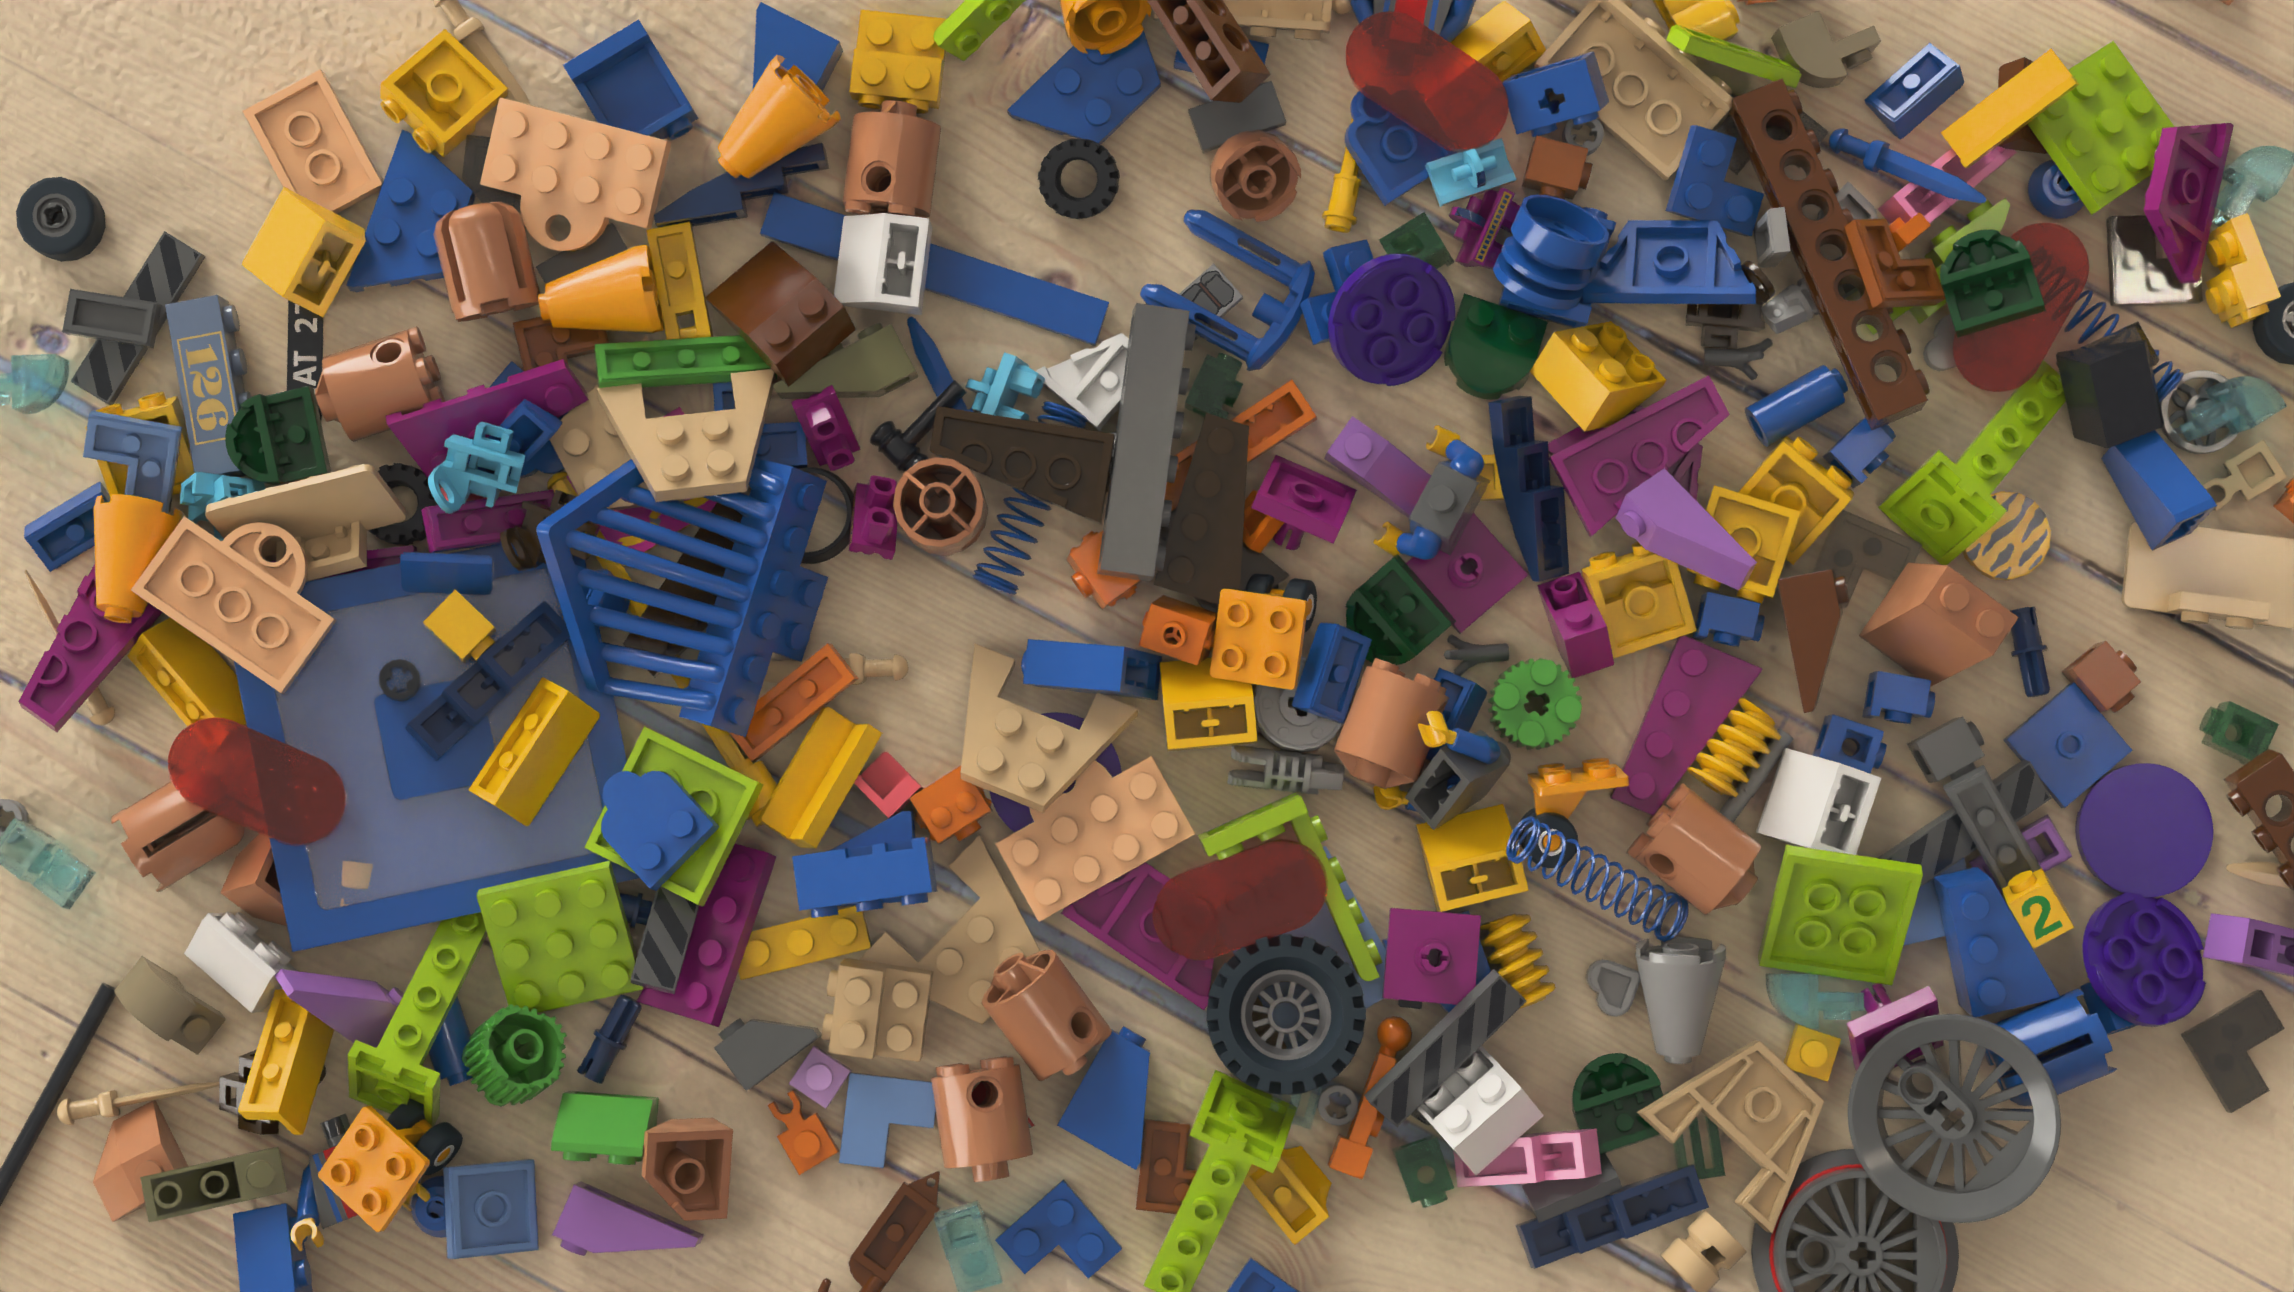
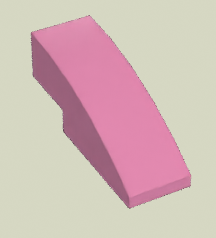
(1917, 199)
(1537, 1159)

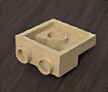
(877, 1010)

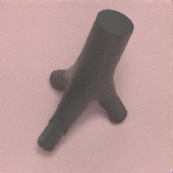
(1737, 357)
(1475, 653)

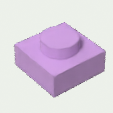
(820, 1077)

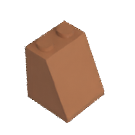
(1937, 623)

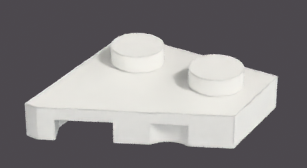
(1091, 380)

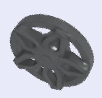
(2194, 400)

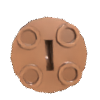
(891, 162)
(376, 381)
(940, 506)
(1381, 729)
(1697, 852)
(1044, 1013)
(987, 1132)

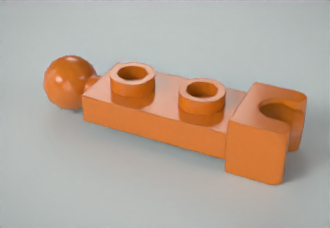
(1351, 1152)

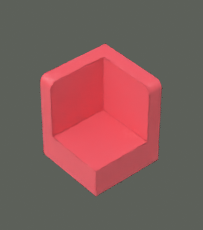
(887, 785)

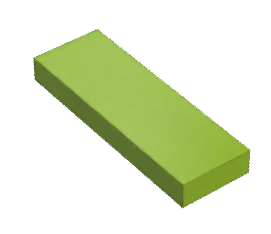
(1733, 55)

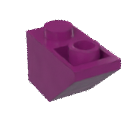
(1576, 625)

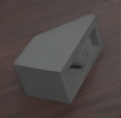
(761, 1047)

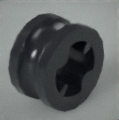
(386, 675)

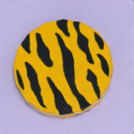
(2014, 543)

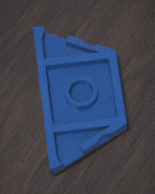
(1090, 92)
(403, 222)
(1671, 266)

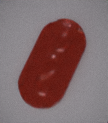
(1426, 81)
(2012, 352)
(256, 781)
(1240, 899)

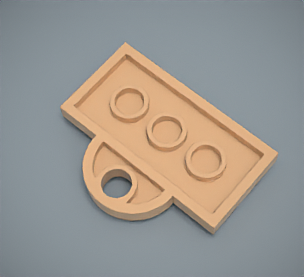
(573, 171)
(239, 598)
(1094, 835)

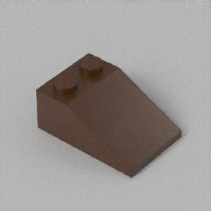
(782, 312)
(1812, 619)

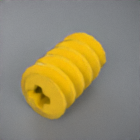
(1735, 749)
(1516, 957)

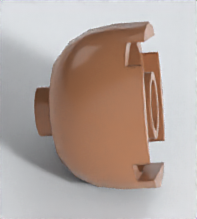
(1254, 175)

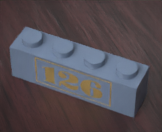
(208, 377)

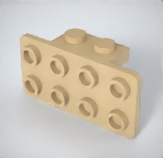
(322, 512)
(2213, 577)

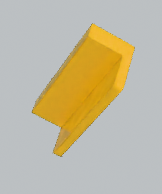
(1502, 41)
(2009, 108)
(188, 673)
(535, 751)
(819, 778)
(286, 1065)

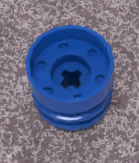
(1550, 252)

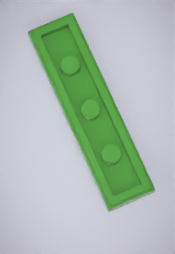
(675, 361)

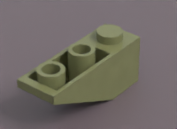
(860, 370)
(213, 1184)

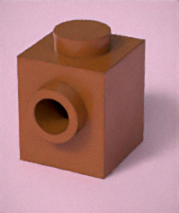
(1556, 168)
(2104, 676)

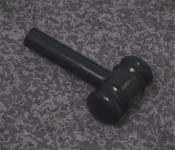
(901, 447)

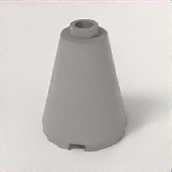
(1679, 993)

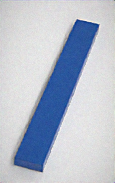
(952, 274)

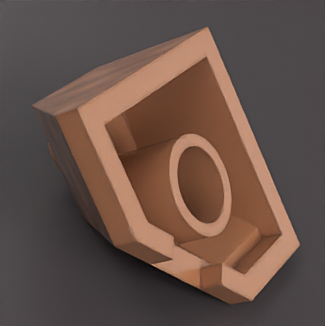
(254, 882)
(135, 1148)
(690, 1166)

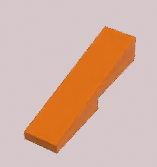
(1269, 424)

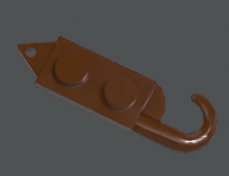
(893, 1234)

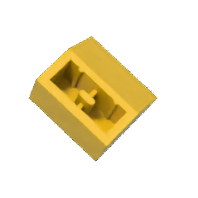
(304, 251)
(1596, 374)
(1205, 709)
(1470, 860)

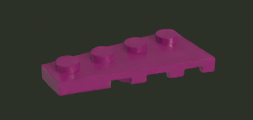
(425, 430)
(1626, 454)
(80, 657)
(1684, 713)
(718, 939)

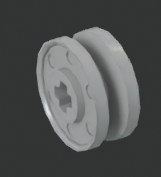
(1283, 726)

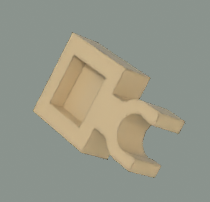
(2249, 473)

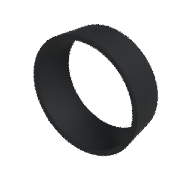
(844, 537)

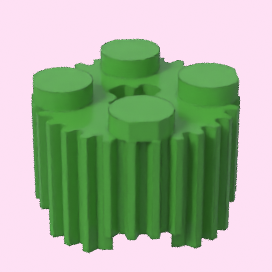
(1540, 679)
(515, 1055)

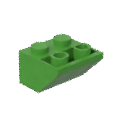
(603, 1125)

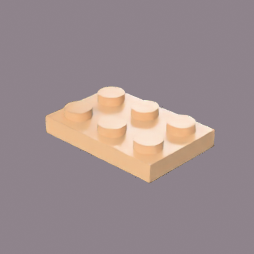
(314, 144)

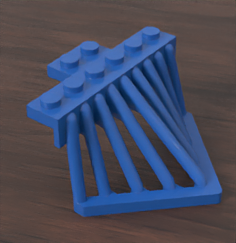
(760, 605)

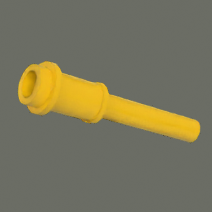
(1343, 196)

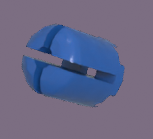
(2053, 1025)

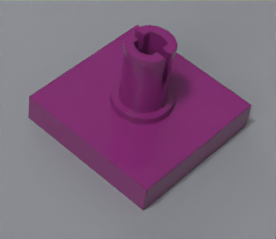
(1303, 502)
(1473, 575)
(1430, 956)
(1886, 1016)

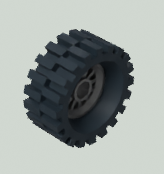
(1300, 963)

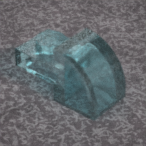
(2253, 175)
(34, 382)
(2234, 402)
(43, 863)
(1799, 1001)
(968, 1247)

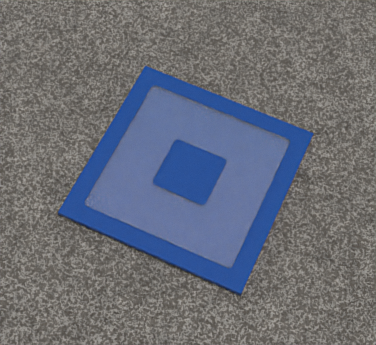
(411, 829)

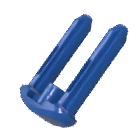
(1279, 316)

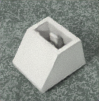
(883, 262)
(1818, 803)
(238, 958)
(1480, 1110)

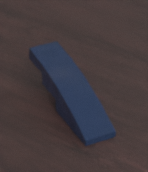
(725, 195)
(1530, 499)
(489, 680)
(1614, 1216)

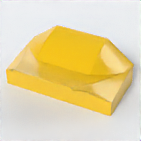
(1293, 1193)

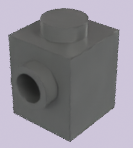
(1948, 750)

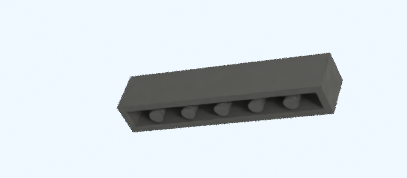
(1144, 442)

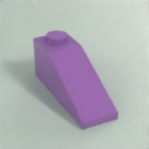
(1378, 466)
(1681, 530)
(2250, 944)
(348, 1005)
(609, 1224)

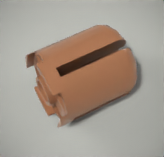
(486, 261)
(183, 850)

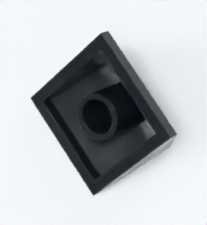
(2110, 392)

